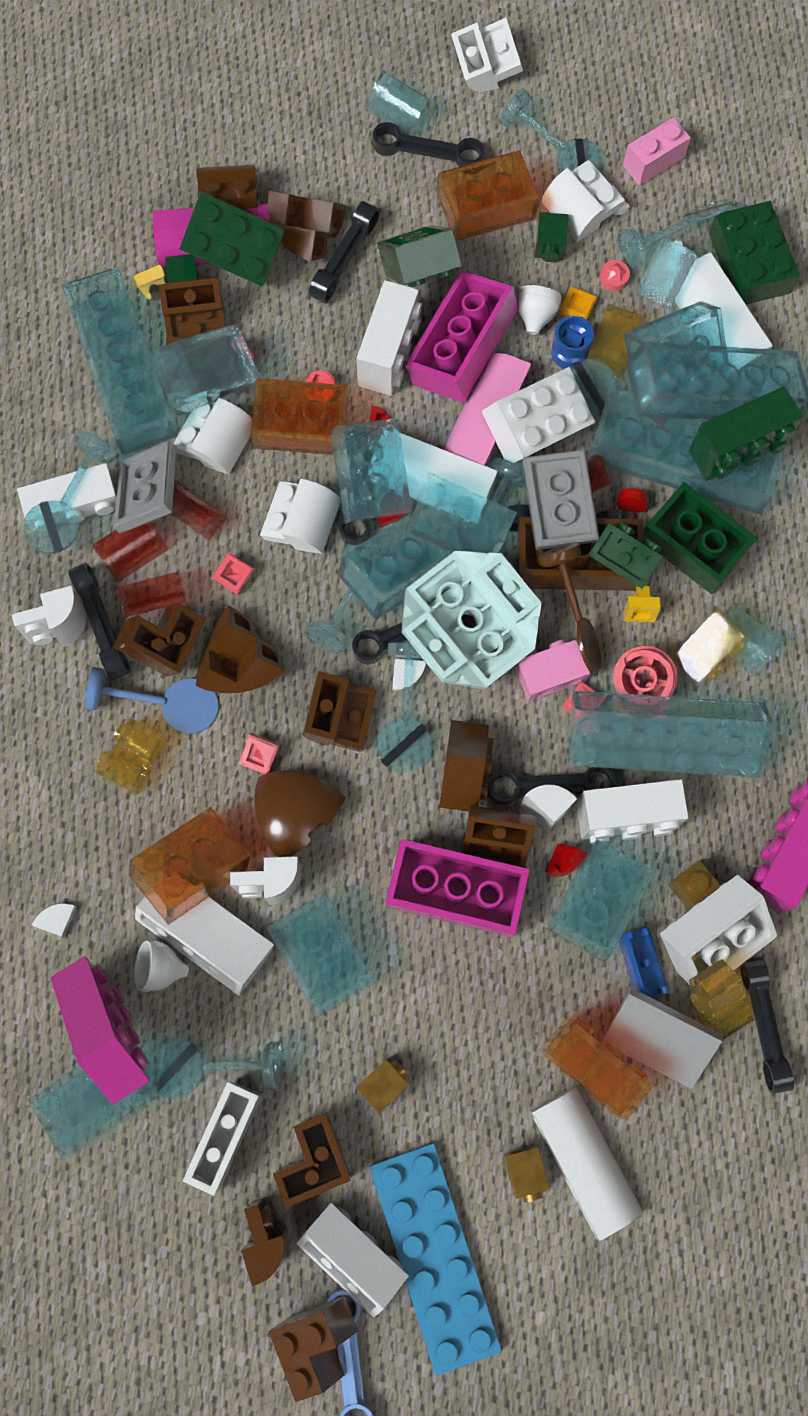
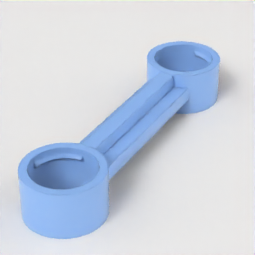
(350, 1361)

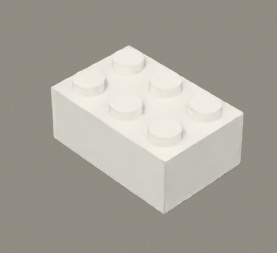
(389, 338)
(538, 415)
(632, 810)
(724, 926)

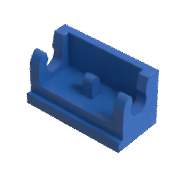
(643, 962)

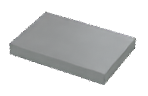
(145, 487)
(560, 499)
(662, 1038)

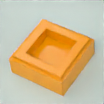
(577, 303)

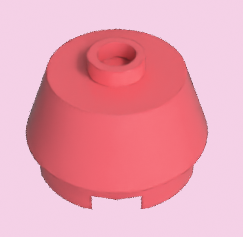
(645, 672)

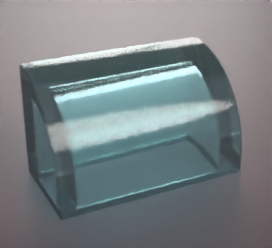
(398, 104)
(666, 273)
(759, 642)

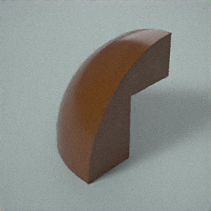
(307, 223)
(237, 657)
(292, 808)

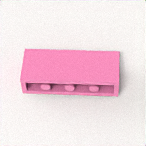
(471, 434)

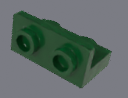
(626, 554)

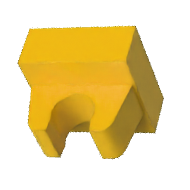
(150, 277)
(641, 606)

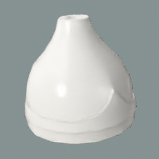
(537, 306)
(157, 967)

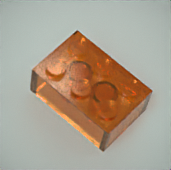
(487, 195)
(297, 415)
(188, 865)
(596, 1068)

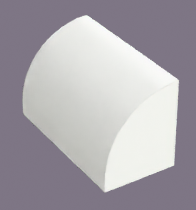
(548, 804)

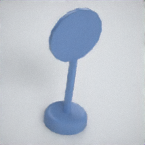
(183, 705)

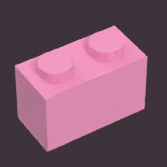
(656, 151)
(552, 669)

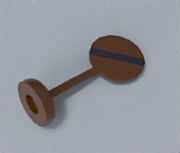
(586, 634)

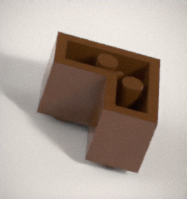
(161, 646)
(466, 763)
(322, 1167)
(308, 1346)

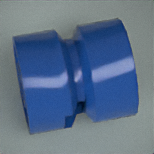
(572, 341)

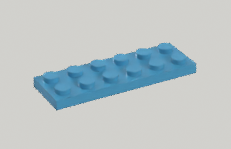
(435, 1259)

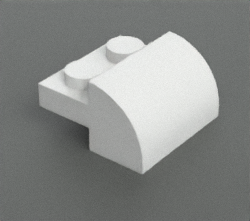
(487, 54)
(584, 197)
(215, 435)
(301, 515)
(59, 617)
(277, 881)

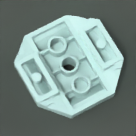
(491, 594)

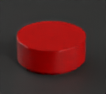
(632, 500)

